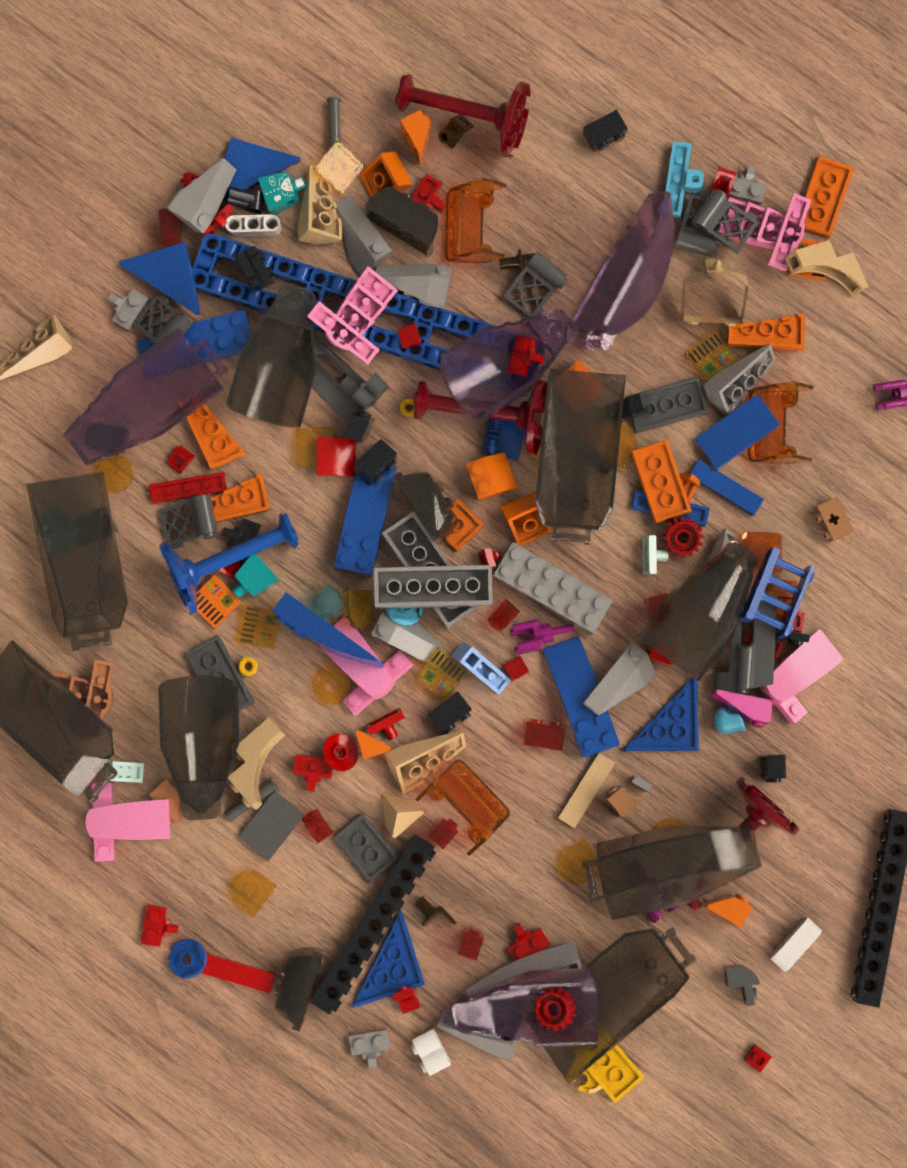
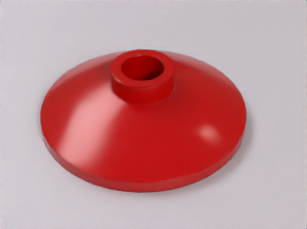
(345, 747)

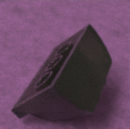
(403, 218)
(429, 503)
(297, 984)

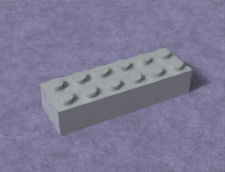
(417, 549)
(433, 586)
(552, 588)

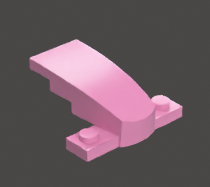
(774, 230)
(355, 314)
(799, 671)
(371, 680)
(125, 821)

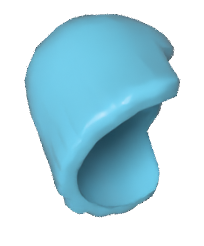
(728, 722)

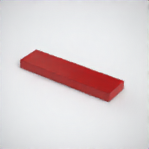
(187, 487)
(239, 973)

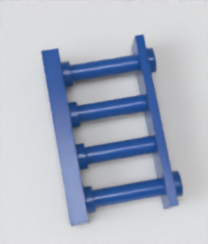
(758, 594)

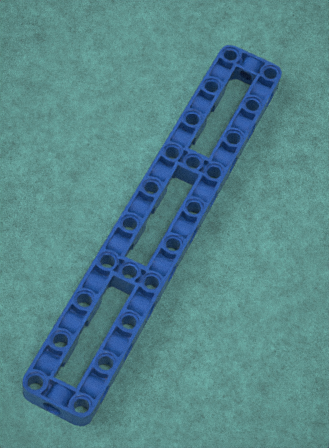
(335, 284)

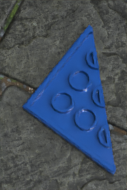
(255, 162)
(169, 272)
(674, 726)
(393, 967)

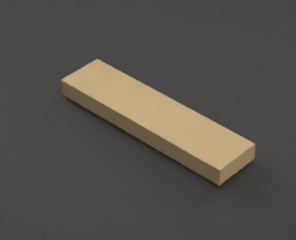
(586, 790)

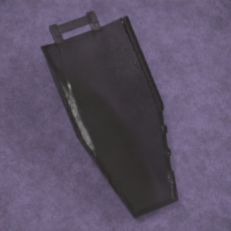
(669, 866)

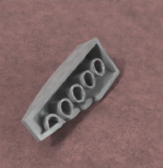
(554, 958)

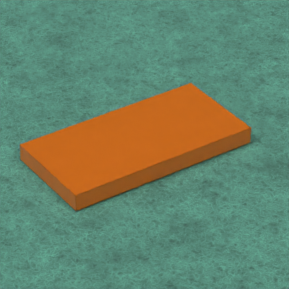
(826, 193)
(661, 481)

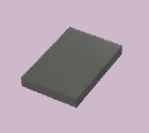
(271, 825)
(366, 847)

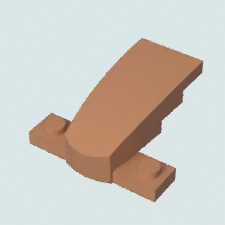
(93, 693)

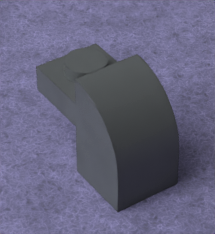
(742, 977)

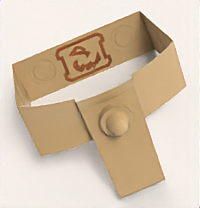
(715, 265)

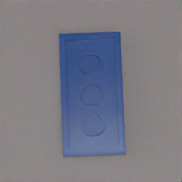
(737, 432)

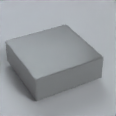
(641, 783)

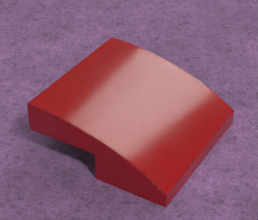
(336, 456)

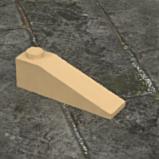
(318, 213)
(44, 346)
(418, 759)

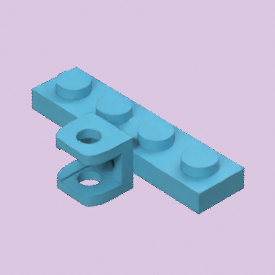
(680, 178)

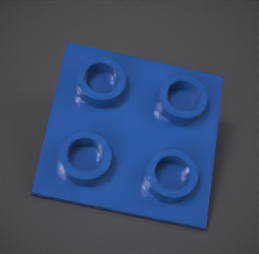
(502, 437)

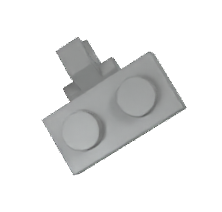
(748, 188)
(128, 308)
(369, 1045)

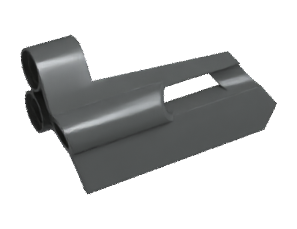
(349, 392)
(752, 664)

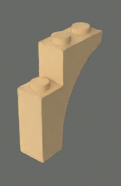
(823, 260)
(252, 754)

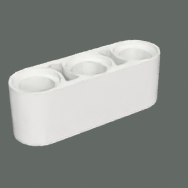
(245, 220)
(795, 944)

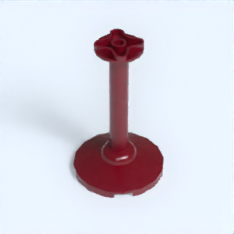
(509, 118)
(527, 415)
(760, 812)

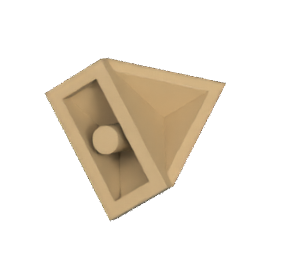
(399, 813)

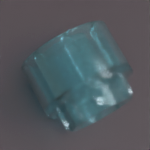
(328, 603)

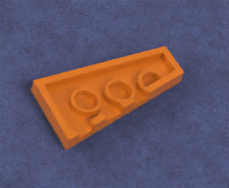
(780, 333)
(213, 438)
(242, 500)

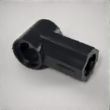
(251, 200)

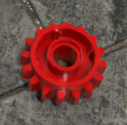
(687, 546)
(545, 1012)

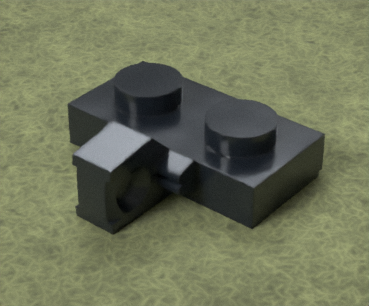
(246, 531)
(794, 637)

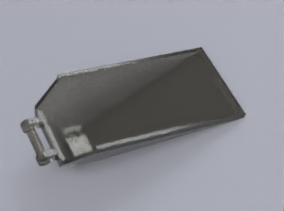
(579, 451)
(79, 556)
(53, 724)
(632, 984)

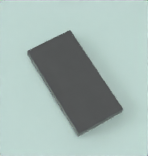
(672, 404)
(214, 660)

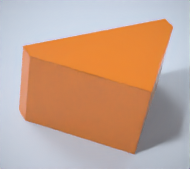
(370, 746)

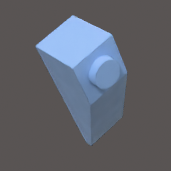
(481, 667)

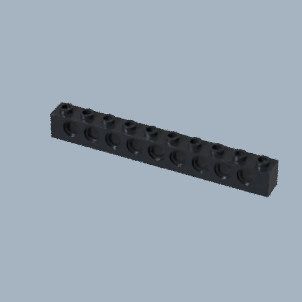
(877, 975)
(321, 998)

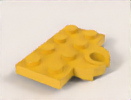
(612, 1073)

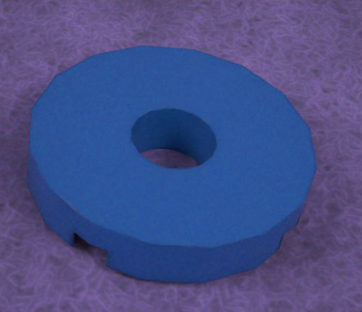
(197, 963)

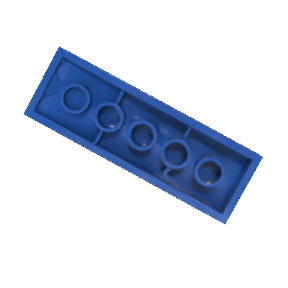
(225, 335)
(364, 525)
(310, 625)
(574, 684)

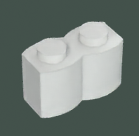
(431, 1052)

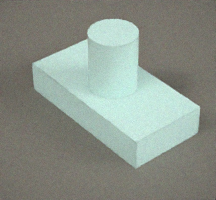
(651, 556)
(128, 771)

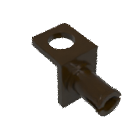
(455, 130)
(515, 262)
(430, 913)

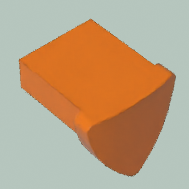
(690, 484)

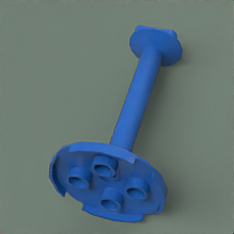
(187, 575)

